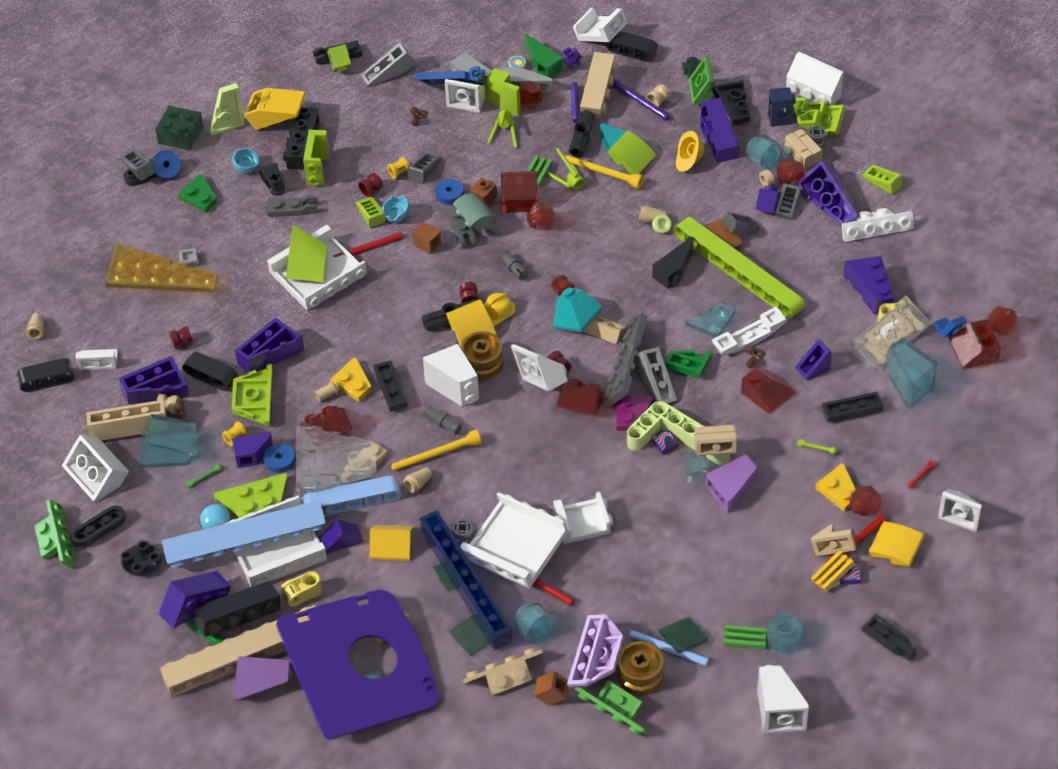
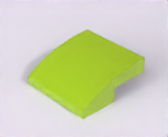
(631, 153)

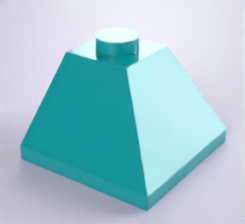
(575, 310)

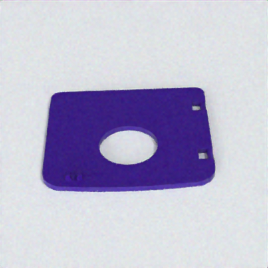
(336, 693)

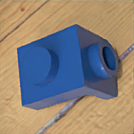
(947, 328)

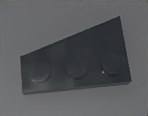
(734, 101)

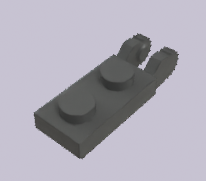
(292, 206)
(459, 228)

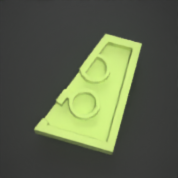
(228, 110)

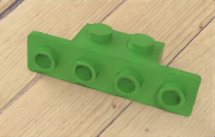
(54, 536)
(618, 702)

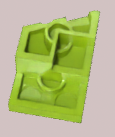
(501, 92)
(819, 114)
(306, 257)

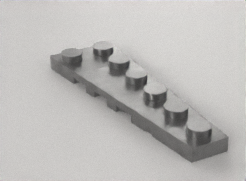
(620, 379)

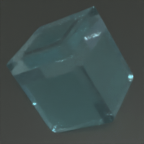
(695, 464)

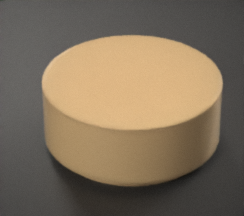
(766, 178)

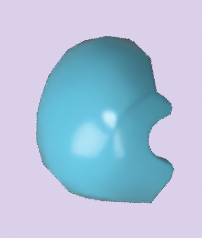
(245, 160)
(396, 209)
(214, 516)

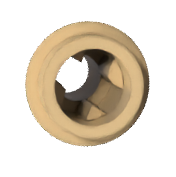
(648, 214)
(35, 326)
(416, 480)

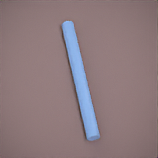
(668, 648)

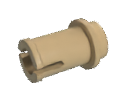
(327, 391)

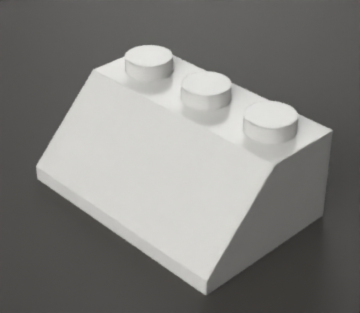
(815, 79)
(539, 369)
(94, 467)

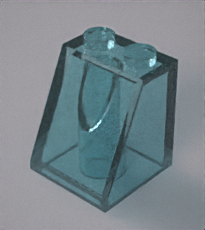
(910, 371)
(167, 442)

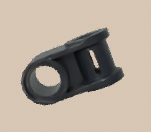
(272, 178)

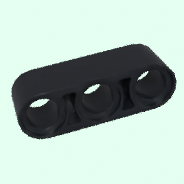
(632, 46)
(209, 371)
(45, 375)

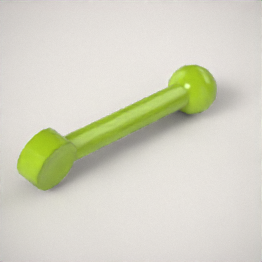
(801, 443)

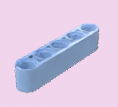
(356, 495)

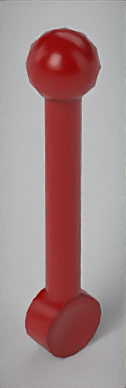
(931, 465)

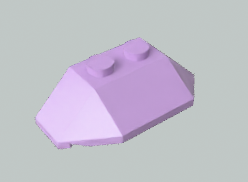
(596, 652)

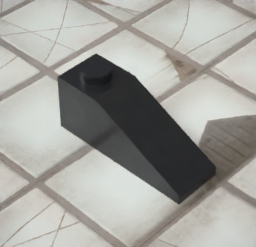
(671, 267)

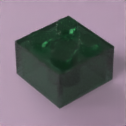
(179, 128)

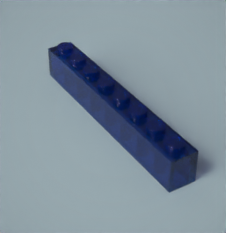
(466, 580)

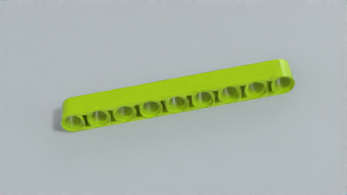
(740, 268)

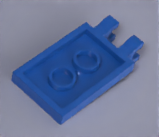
(432, 78)

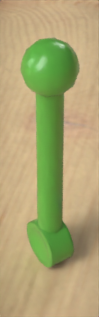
(190, 483)

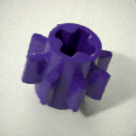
(571, 57)

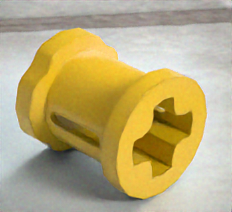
(398, 167)
(236, 431)

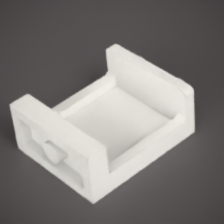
(599, 28)
(584, 518)

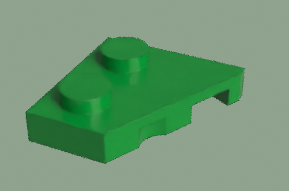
(198, 194)
(688, 362)

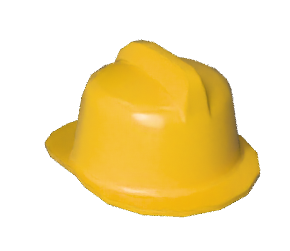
(689, 151)
(499, 307)

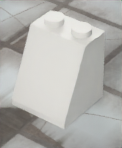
(452, 375)
(780, 702)

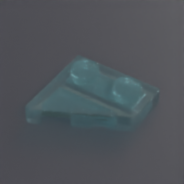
(712, 320)

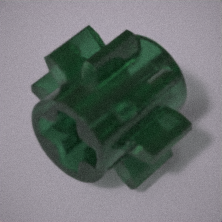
(690, 65)

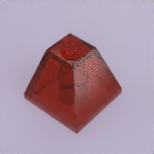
(765, 389)

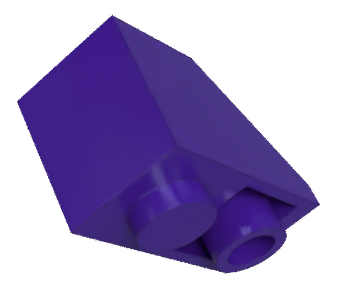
(768, 199)
(251, 448)

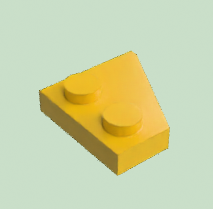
(352, 380)
(837, 487)

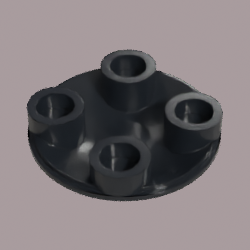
(141, 559)

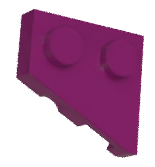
(630, 409)

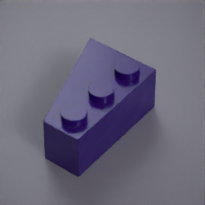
(718, 130)
(870, 280)
(269, 346)
(152, 380)
(189, 593)

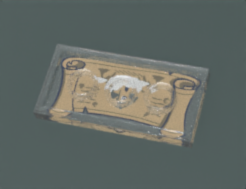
(900, 321)

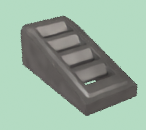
(139, 166)
(421, 169)
(790, 190)
(739, 223)

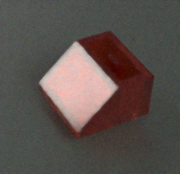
(519, 191)
(976, 345)
(580, 397)
(329, 419)

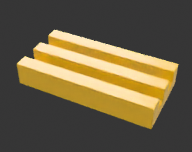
(830, 569)

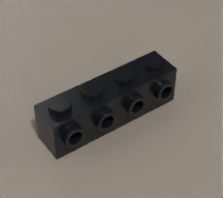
(306, 120)
(237, 609)

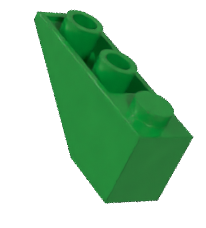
(542, 58)

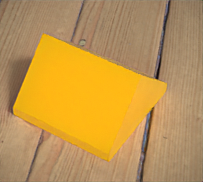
(391, 542)

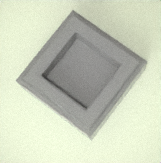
(189, 257)

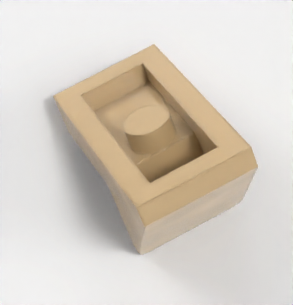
(831, 541)

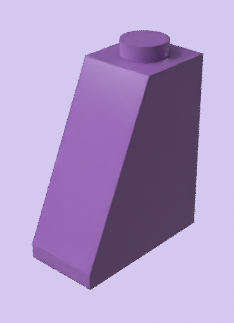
(731, 481)
(259, 674)

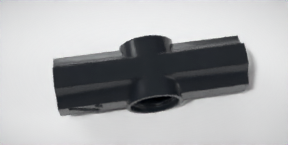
(581, 133)
(439, 317)

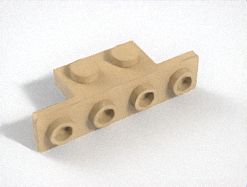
(505, 675)

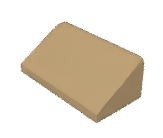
(605, 329)

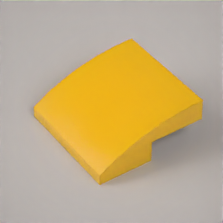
(469, 320)
(896, 543)

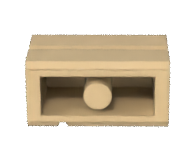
(803, 148)
(715, 440)

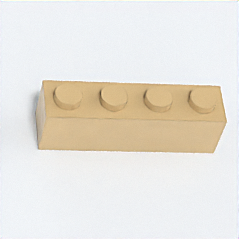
(598, 84)
(123, 420)

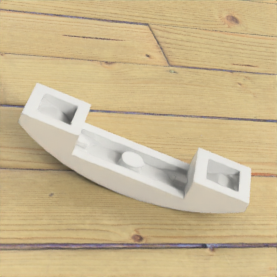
(752, 334)

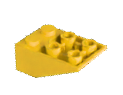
(273, 106)

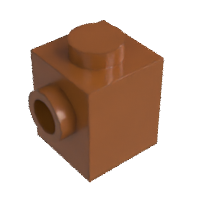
(486, 190)
(426, 237)
(551, 688)

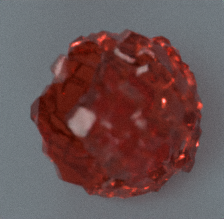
(530, 94)
(789, 170)
(540, 214)
(1003, 320)
(865, 500)

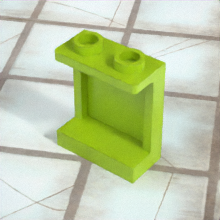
(315, 151)

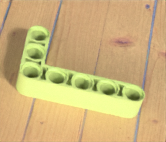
(664, 417)

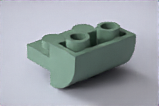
(475, 213)

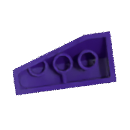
(828, 192)

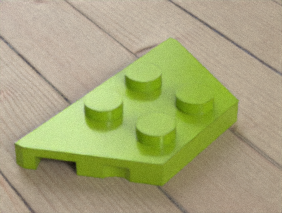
(253, 395)
(253, 496)

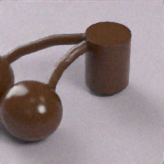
(415, 111)
(752, 361)
(180, 411)

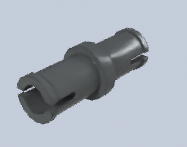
(513, 265)
(442, 420)

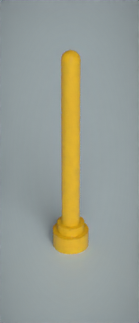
(634, 180)
(472, 438)

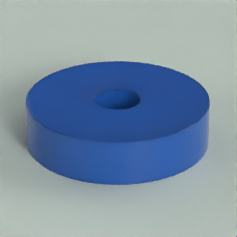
(169, 157)
(442, 191)
(279, 465)

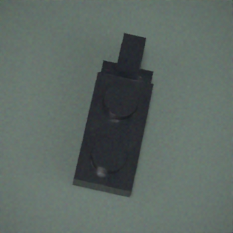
(889, 637)

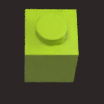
(339, 58)

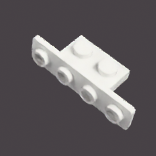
(877, 224)

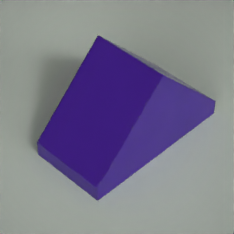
(815, 361)
(340, 536)

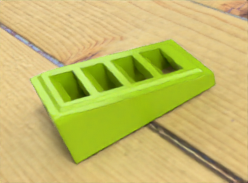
(894, 179)
(373, 217)

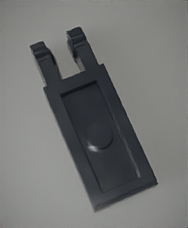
(353, 48)

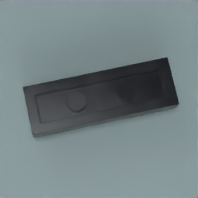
(390, 386)
(852, 406)

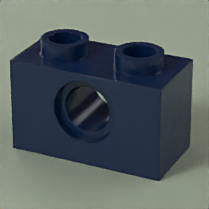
(781, 106)

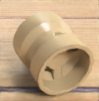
(659, 95)
(170, 402)

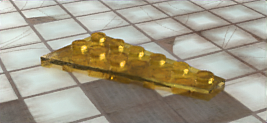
(151, 271)

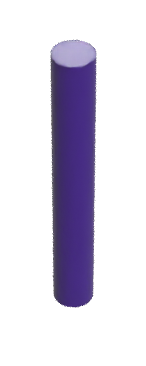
(575, 101)

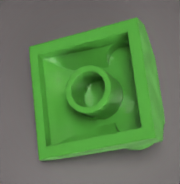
(702, 82)

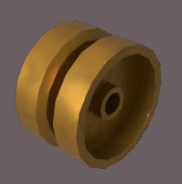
(484, 354)
(640, 668)

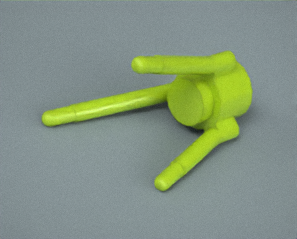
(504, 120)
(574, 179)

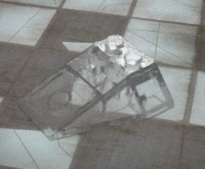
(331, 459)

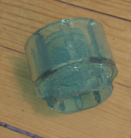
(763, 152)
(534, 622)
(784, 634)

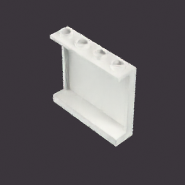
(338, 272)
(516, 540)
(281, 557)

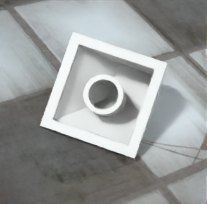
(464, 95)
(960, 509)

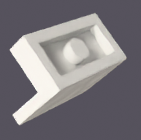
(97, 359)

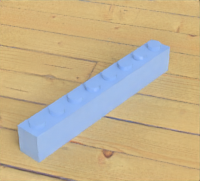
(243, 532)

